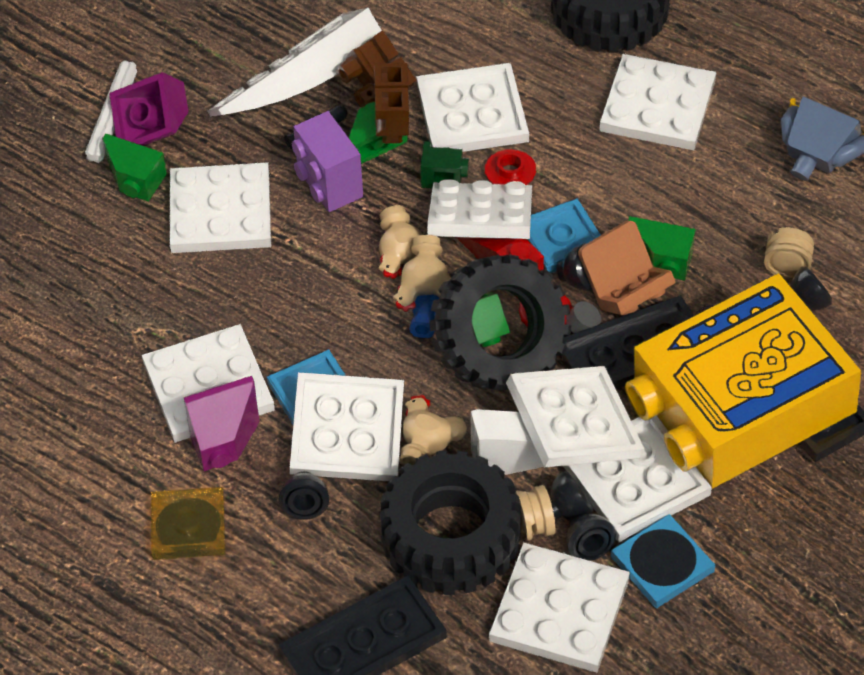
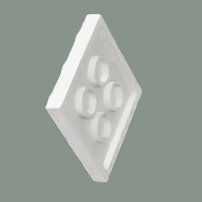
(658, 102)
(473, 108)
(220, 207)
(480, 209)
(200, 366)
(574, 416)
(347, 426)
(640, 489)
(559, 607)

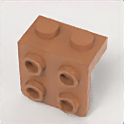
(622, 270)

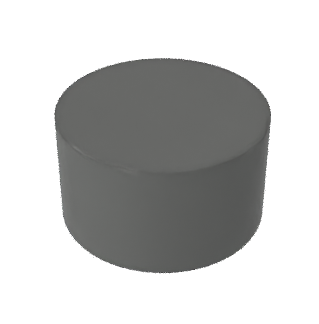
(583, 317)

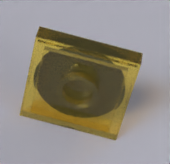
(188, 523)

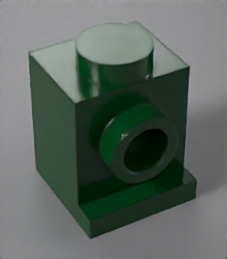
(442, 164)

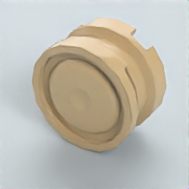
(788, 251)
(536, 513)

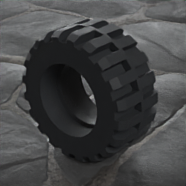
(610, 22)
(455, 313)
(447, 482)

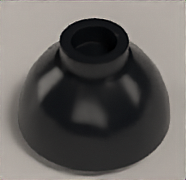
(573, 271)
(810, 290)
(303, 496)
(568, 498)
(589, 536)

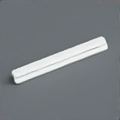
(124, 76)

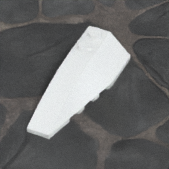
(307, 64)

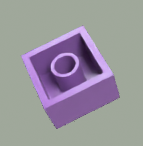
(327, 161)

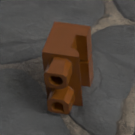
(361, 66)
(391, 101)

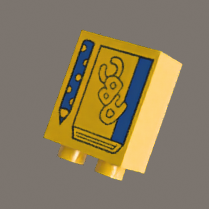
(743, 381)

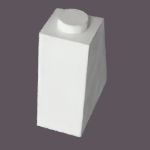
(503, 440)

